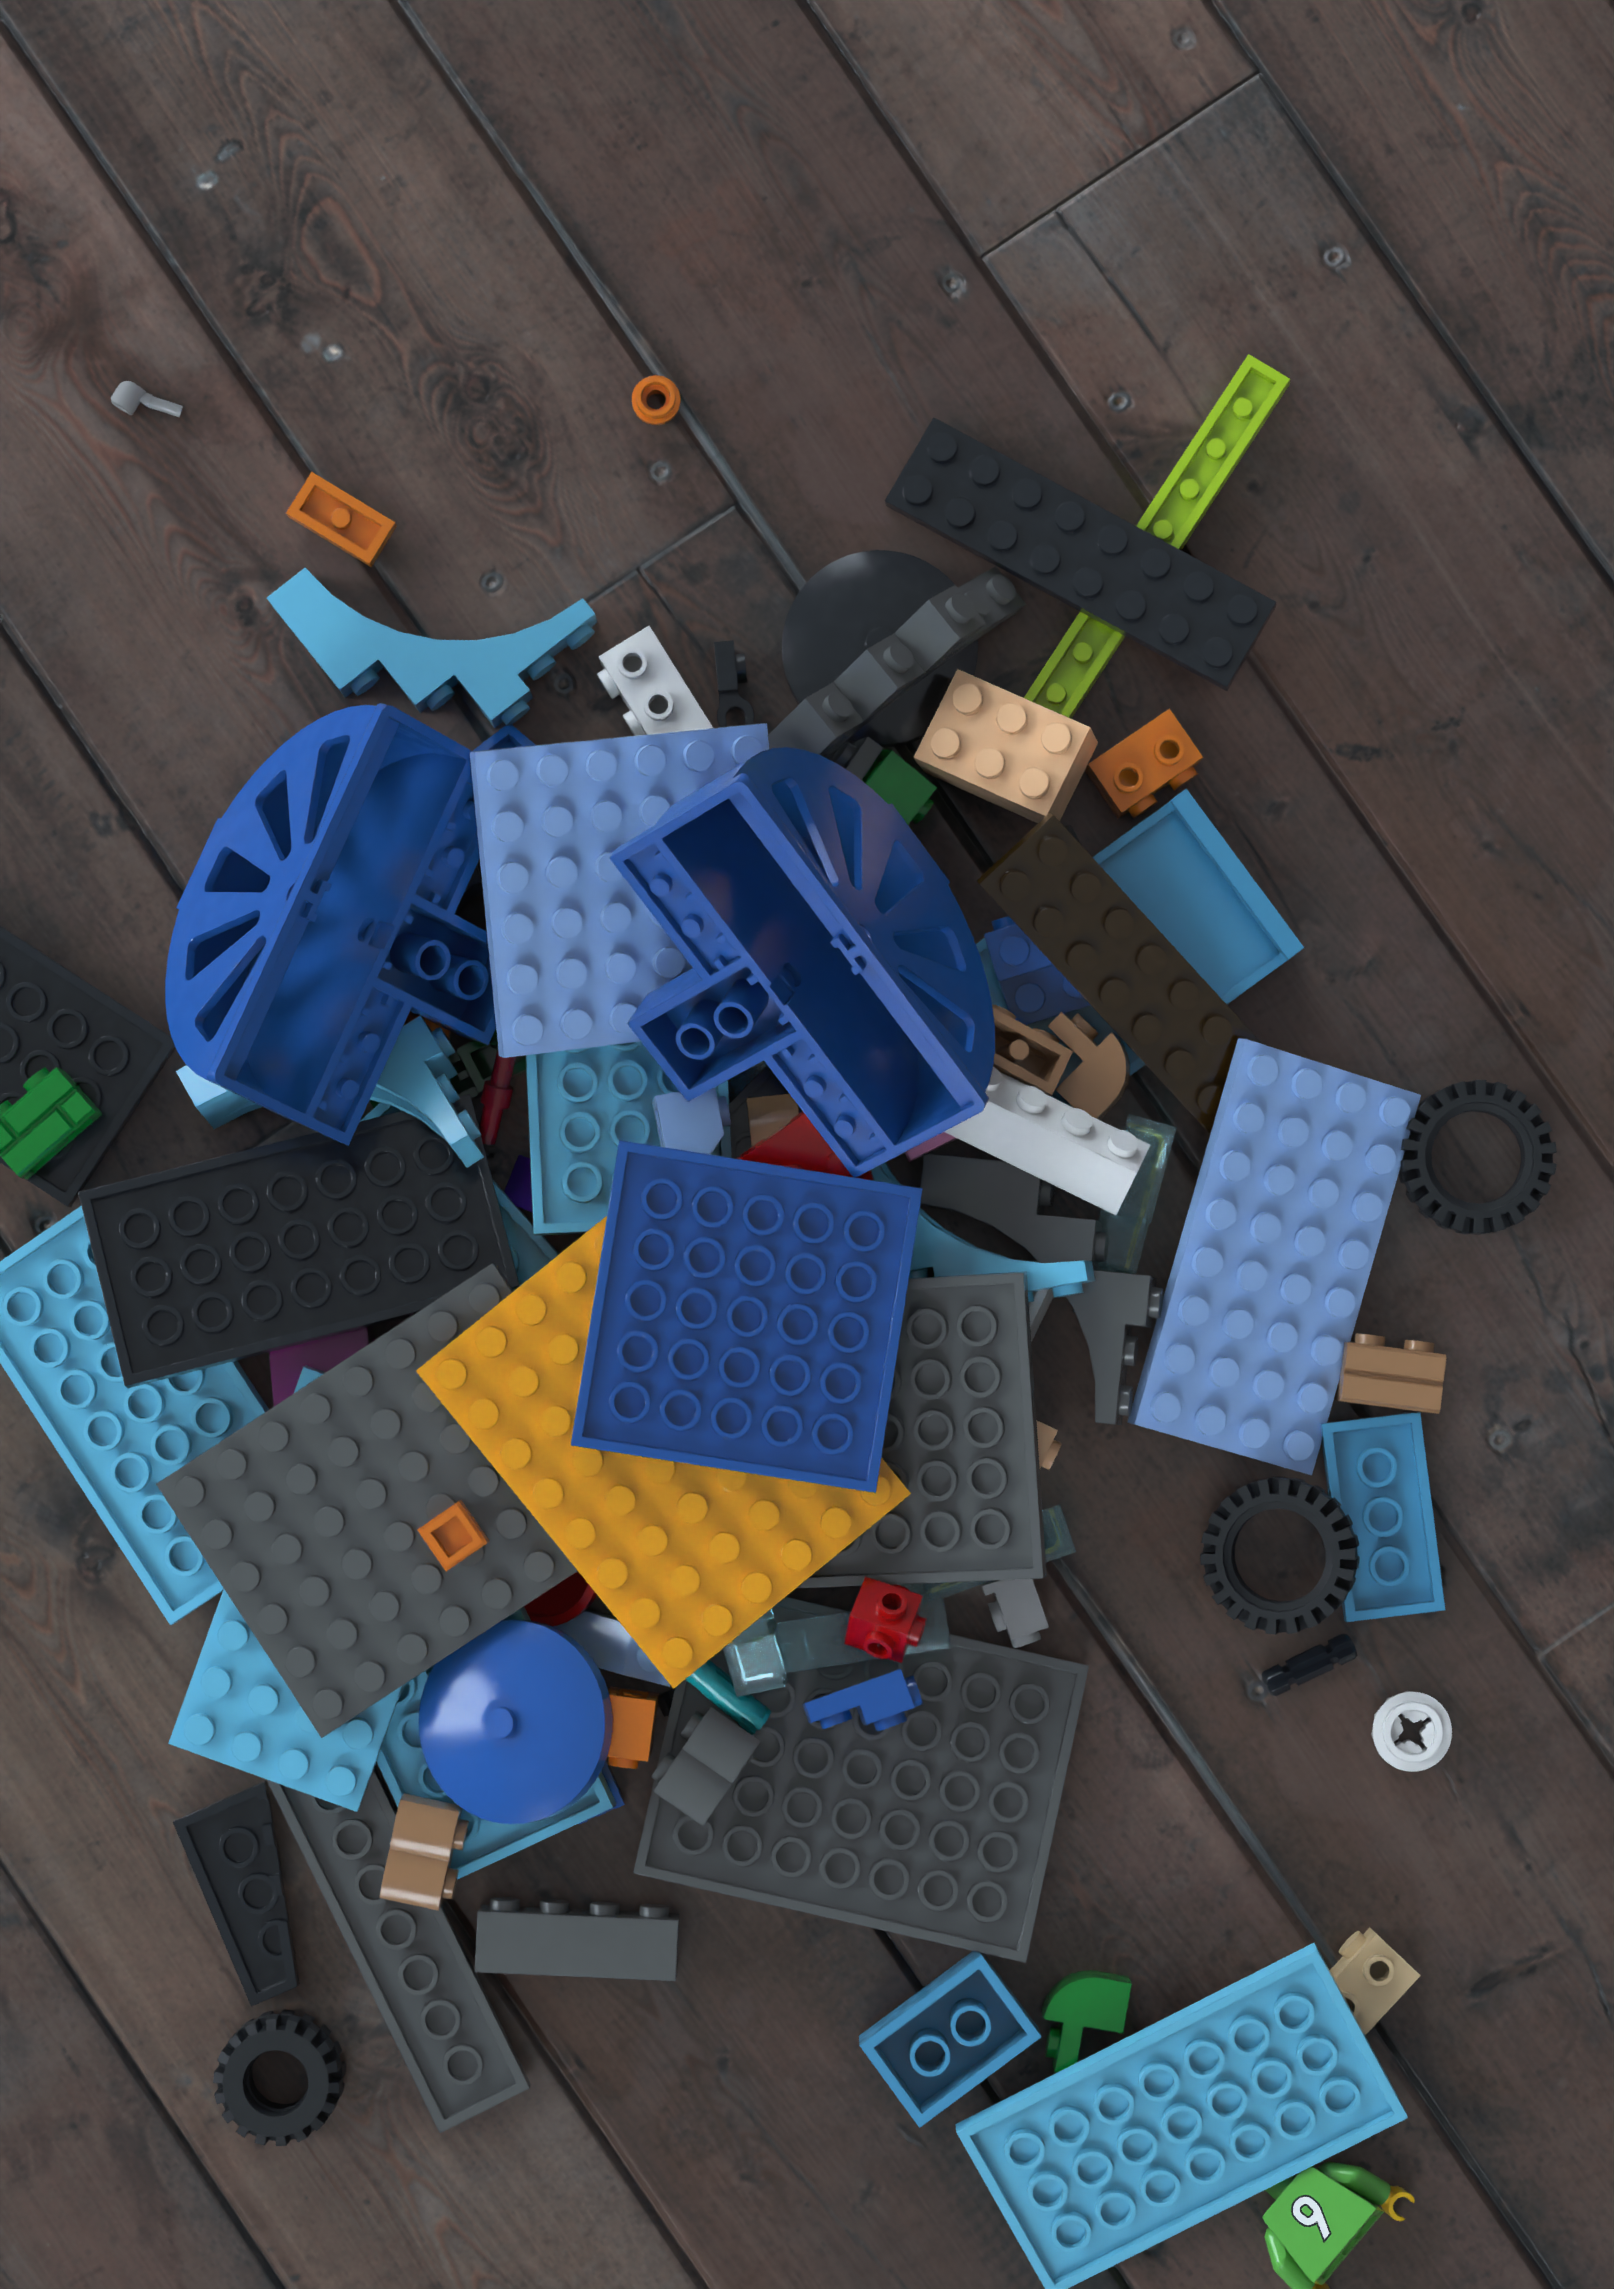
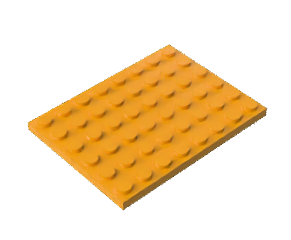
(665, 1544)

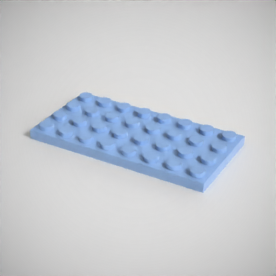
(1274, 1257)

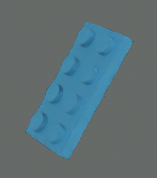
(1383, 1484)

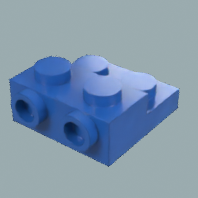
(1027, 977)
(876, 1700)

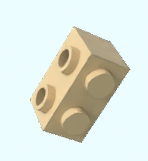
(1371, 1977)

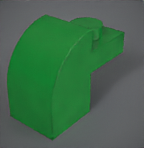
(1084, 2000)

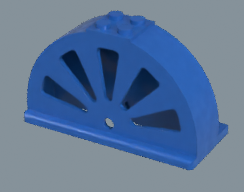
(331, 918)
(817, 949)

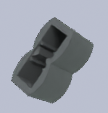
(705, 1766)

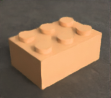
(1005, 748)

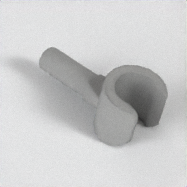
(130, 395)

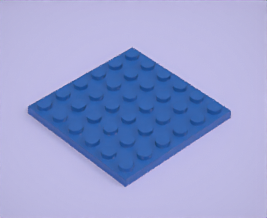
(746, 1316)

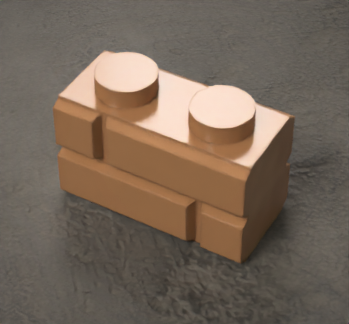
(1391, 1376)

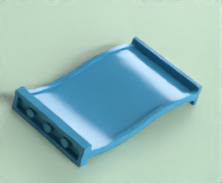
(1197, 898)

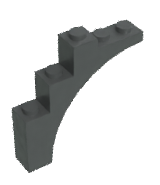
(898, 663)
(1016, 1206)

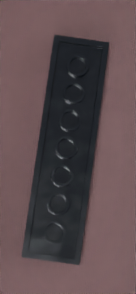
(1080, 554)

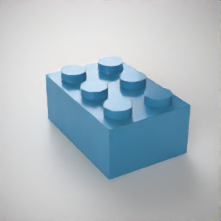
(949, 2037)

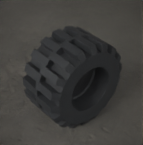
(252, 2110)

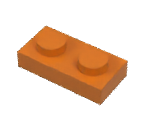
(341, 519)

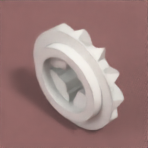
(1435, 1733)

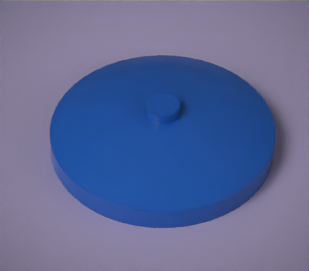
(516, 1723)

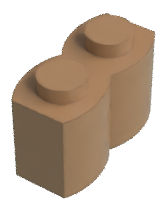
(422, 1852)

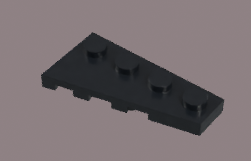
(242, 1880)

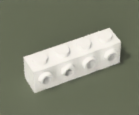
(650, 687)
(1054, 1142)

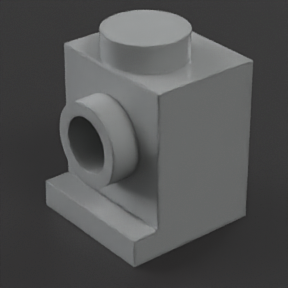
(1016, 1610)

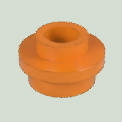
(656, 385)

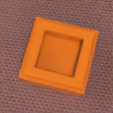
(453, 1535)

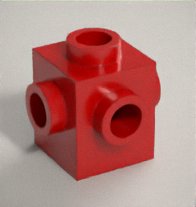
(885, 1620)

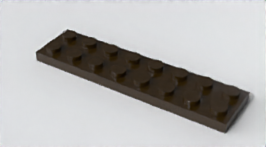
(1119, 963)

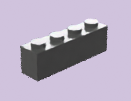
(577, 1941)

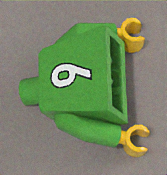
(1322, 2219)

